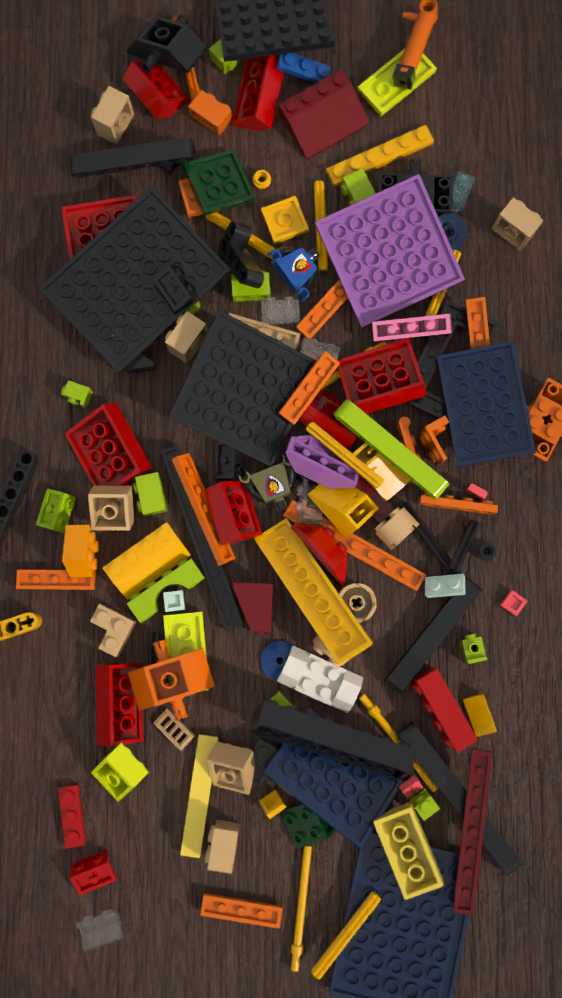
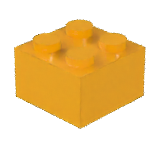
(80, 551)

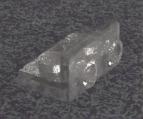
(314, 349)

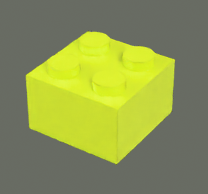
(120, 772)

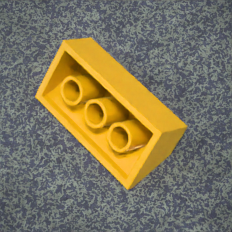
(146, 561)

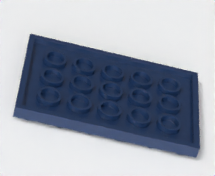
(486, 404)
(333, 790)

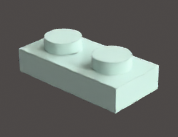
(445, 585)

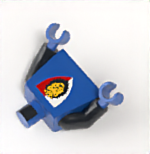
(296, 268)

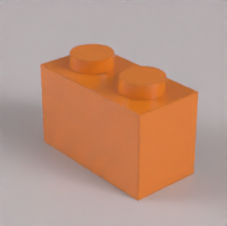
(210, 112)

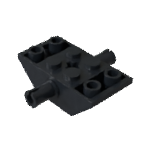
(167, 44)
(437, 186)

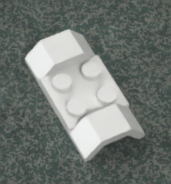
(320, 679)

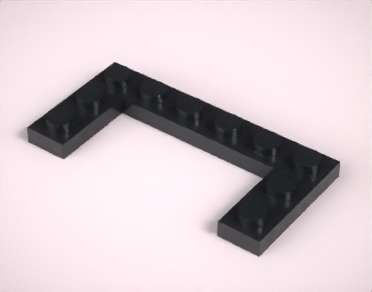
(428, 360)

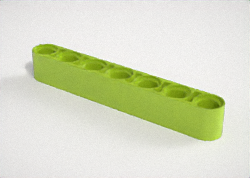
(391, 449)

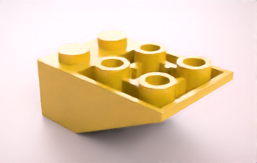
(393, 478)
(344, 507)

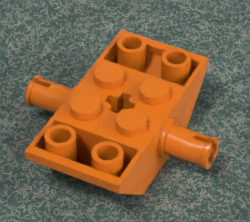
(547, 406)
(190, 676)

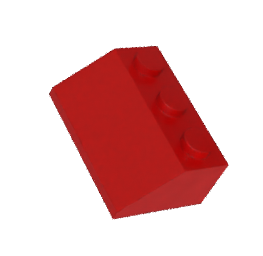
(155, 89)
(322, 412)
(232, 512)

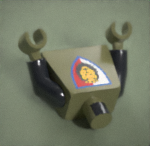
(271, 484)

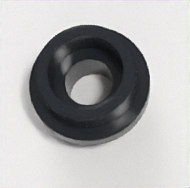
(492, 551)

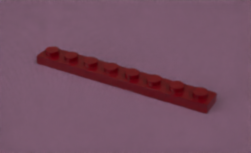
(472, 831)

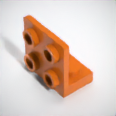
(428, 439)

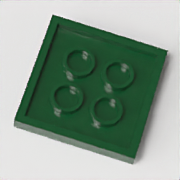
(218, 182)

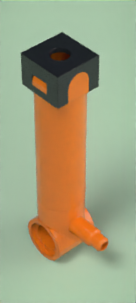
(405, 71)

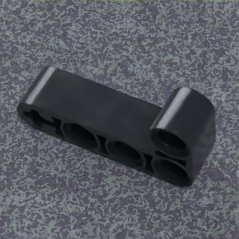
(237, 257)

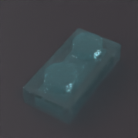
(461, 190)

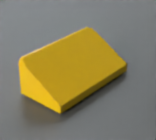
(479, 715)

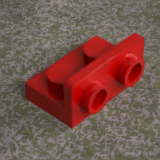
(92, 873)

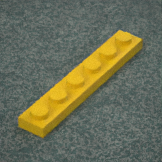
(381, 154)

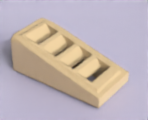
(184, 729)

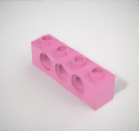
(412, 327)

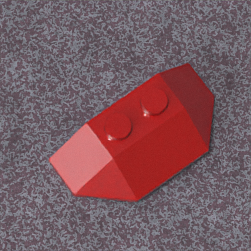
(325, 548)

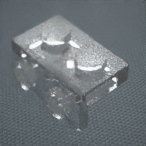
(280, 311)
(305, 507)
(100, 929)

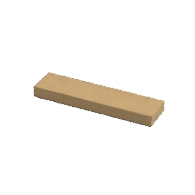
(283, 335)

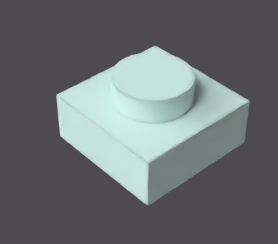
(174, 601)

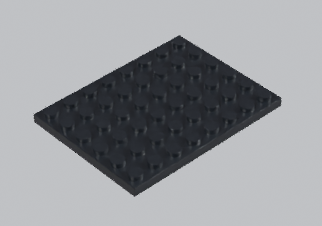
(110, 282)

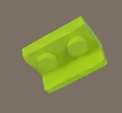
(55, 510)

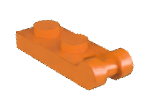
(405, 437)

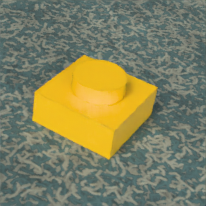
(272, 804)

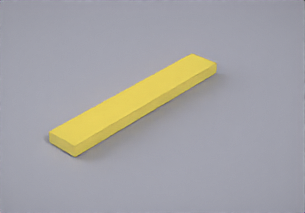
(198, 798)

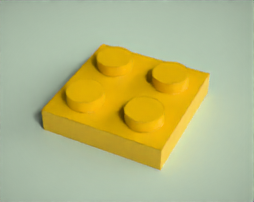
(285, 220)

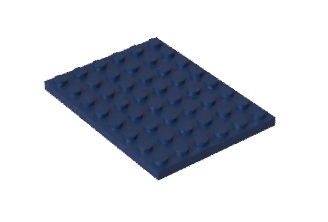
(404, 944)

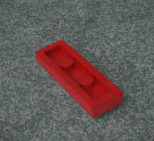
(72, 816)

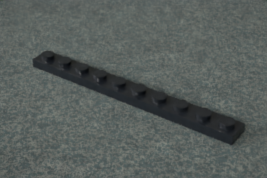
(214, 574)

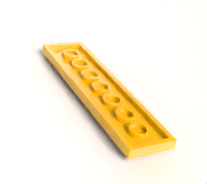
(313, 592)

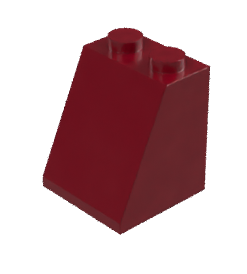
(256, 605)

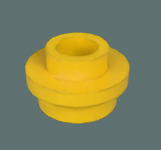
(261, 174)

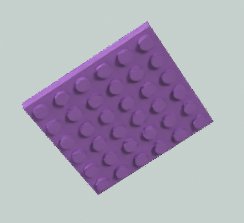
(389, 250)

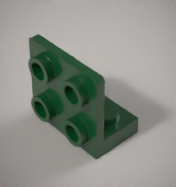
(305, 826)

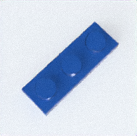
(302, 67)

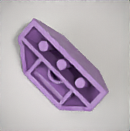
(319, 463)

